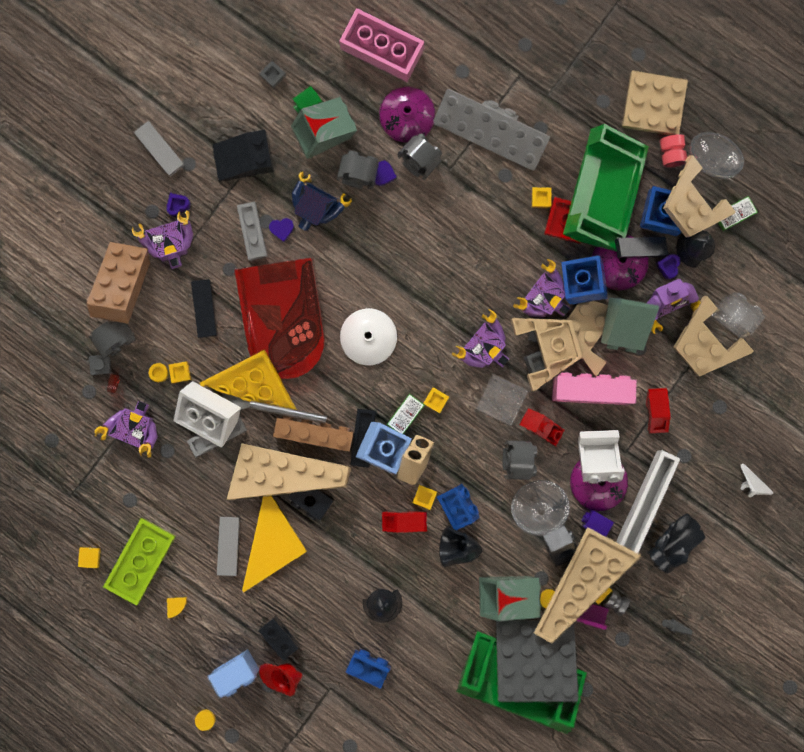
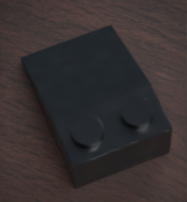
(243, 156)

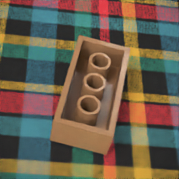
(118, 282)

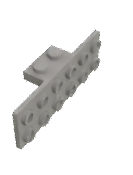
(491, 128)

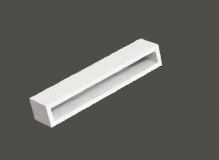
(648, 500)

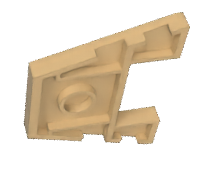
(689, 208)
(588, 323)
(556, 343)
(701, 348)

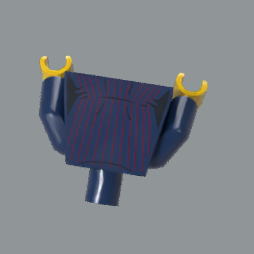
(315, 204)

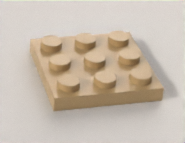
(654, 103)

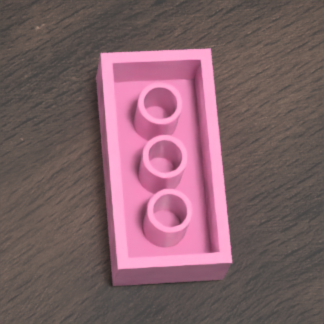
(381, 45)
(594, 390)

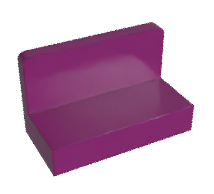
(594, 616)

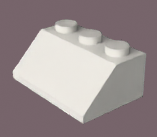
(206, 413)

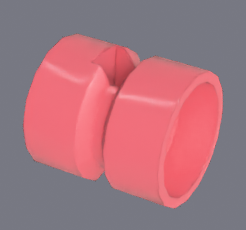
(673, 151)

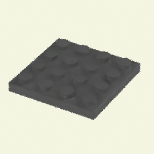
(533, 667)

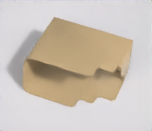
(410, 469)

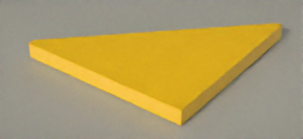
(252, 381)
(273, 544)

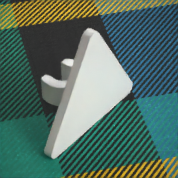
(753, 482)

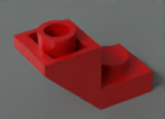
(659, 409)
(404, 521)

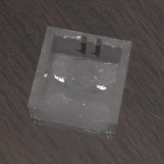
(738, 315)
(501, 400)

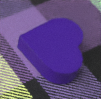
(385, 174)
(177, 203)
(282, 228)
(669, 265)

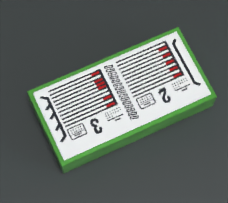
(744, 210)
(405, 414)

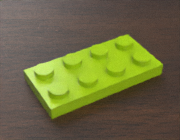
(139, 561)

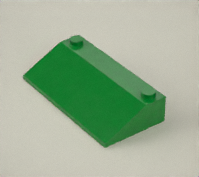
(606, 188)
(480, 682)

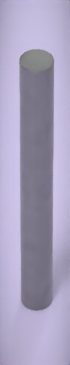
(288, 412)

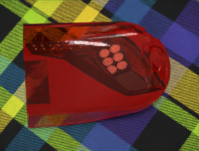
(283, 314)

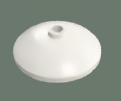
(371, 350)

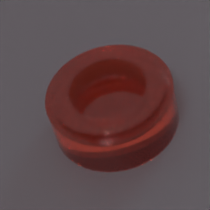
(113, 383)

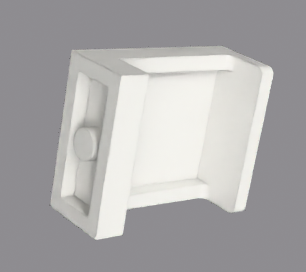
(600, 456)

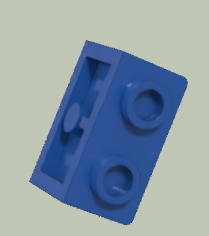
(459, 507)
(368, 668)

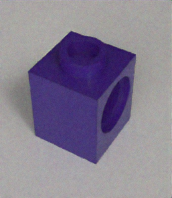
(596, 522)

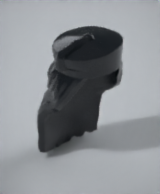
(676, 543)

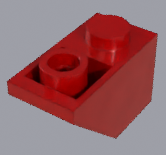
(542, 427)

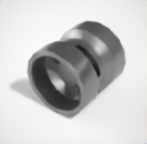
(616, 602)

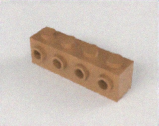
(313, 434)

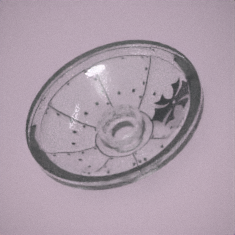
(717, 155)
(539, 497)

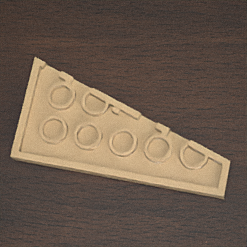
(277, 473)
(590, 573)

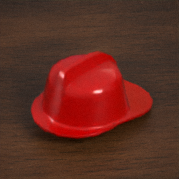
(280, 678)

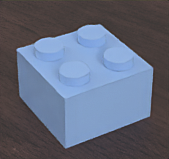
(383, 447)
(233, 674)

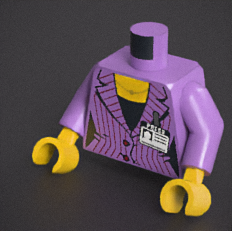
(168, 240)
(545, 295)
(672, 297)
(485, 345)
(131, 428)

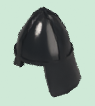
(695, 248)
(457, 548)
(383, 605)

